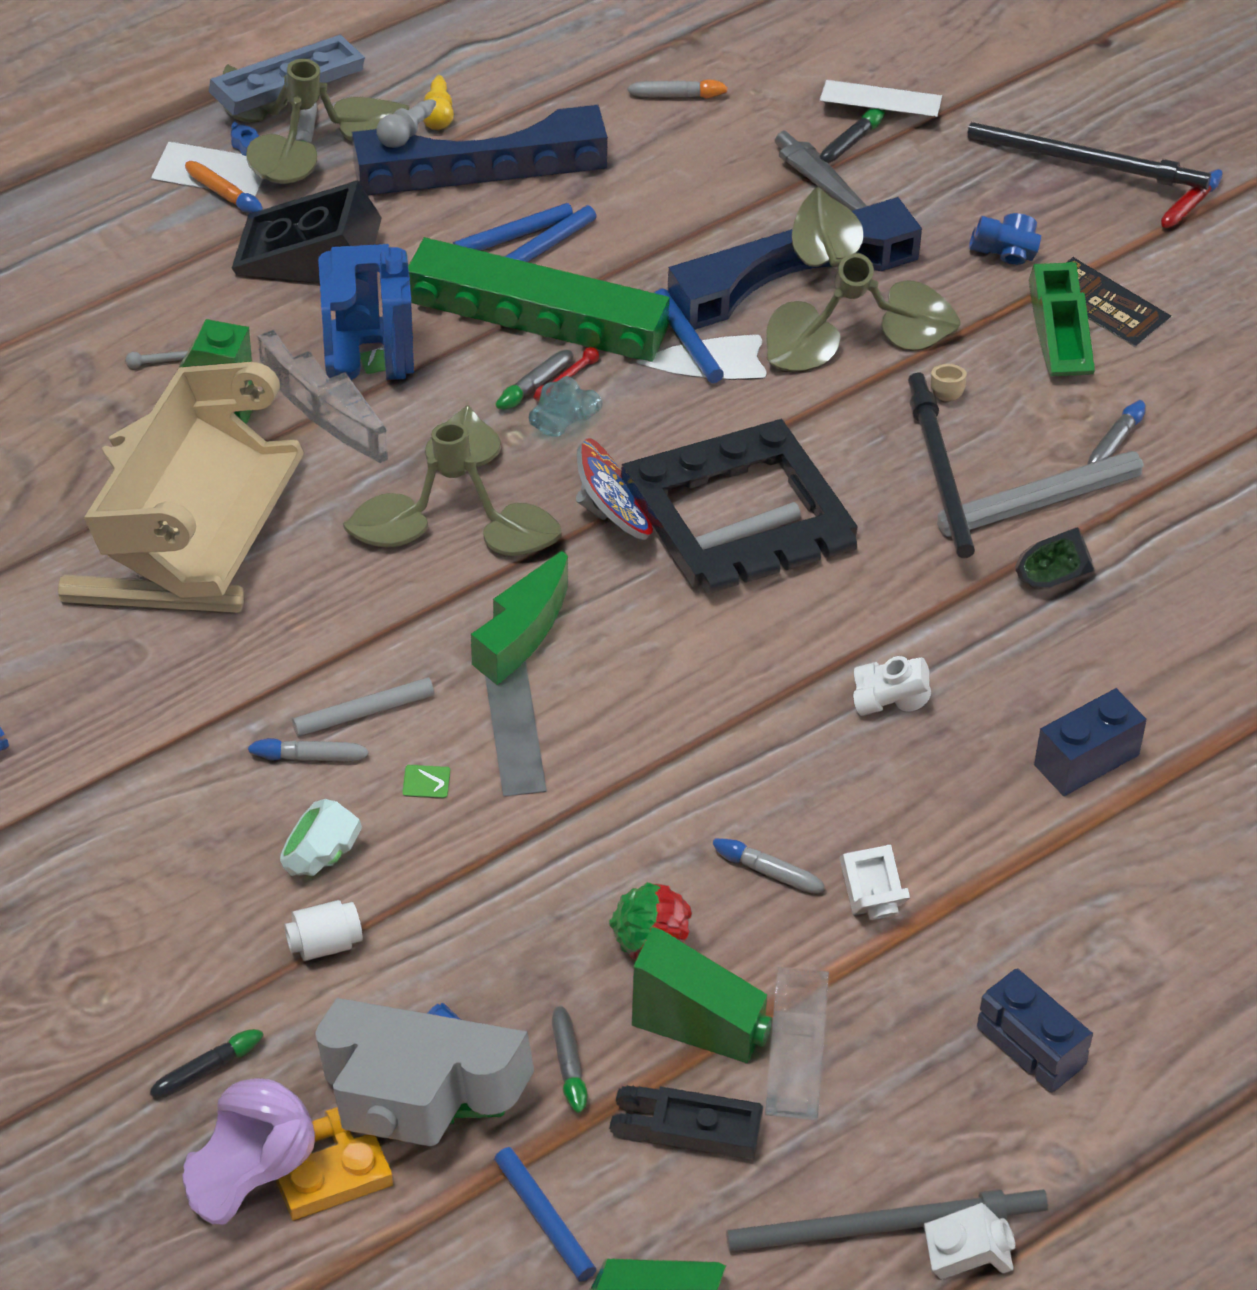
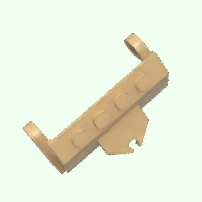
(193, 481)

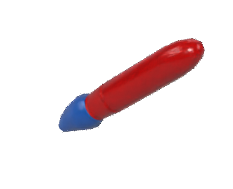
(1189, 201)

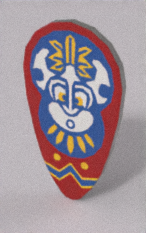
(605, 491)

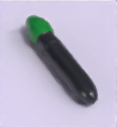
(852, 135)
(205, 1064)

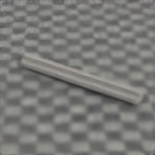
(1047, 491)

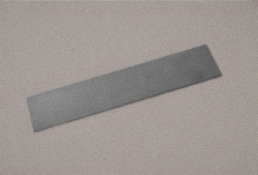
(516, 734)

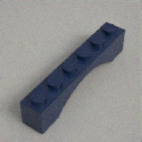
(559, 144)
(717, 283)

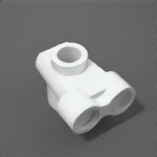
(895, 681)

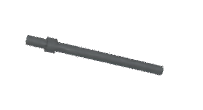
(880, 1221)

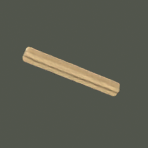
(142, 594)

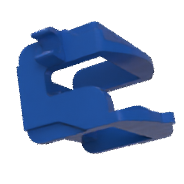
(351, 291)

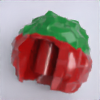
(647, 908)

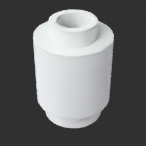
(323, 929)

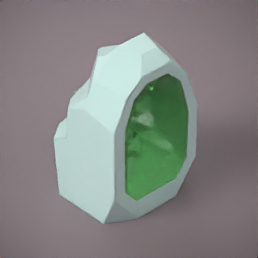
(319, 838)

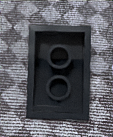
(292, 235)

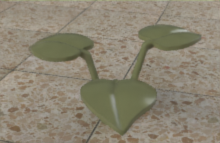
(290, 160)
(831, 232)
(453, 450)

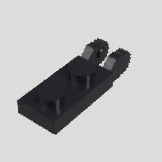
(688, 1120)

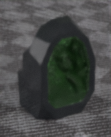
(1055, 560)

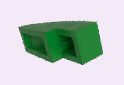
(1061, 319)
(520, 620)

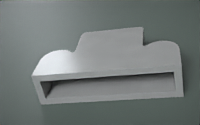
(412, 1070)

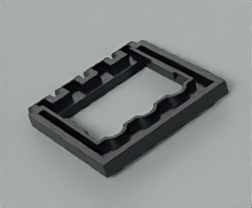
(757, 555)

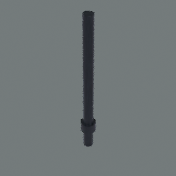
(1166, 172)
(925, 411)

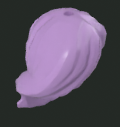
(256, 1139)

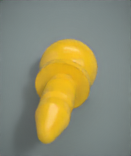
(443, 112)

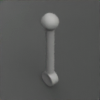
(135, 360)

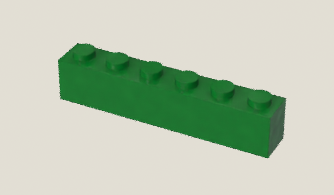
(538, 299)

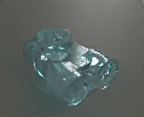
(562, 405)

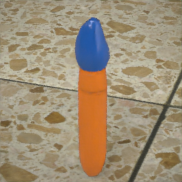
(245, 201)

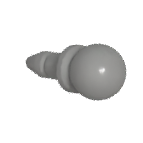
(397, 128)

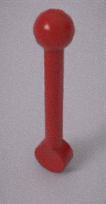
(589, 356)

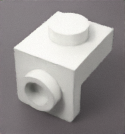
(873, 882)
(968, 1241)

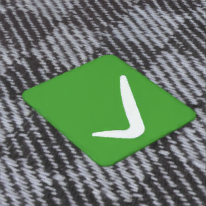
(373, 361)
(426, 781)

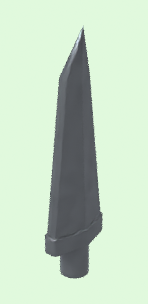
(808, 162)

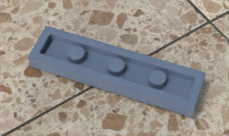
(263, 81)

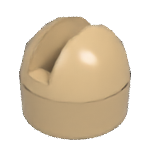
(948, 382)

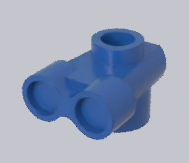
(1012, 239)

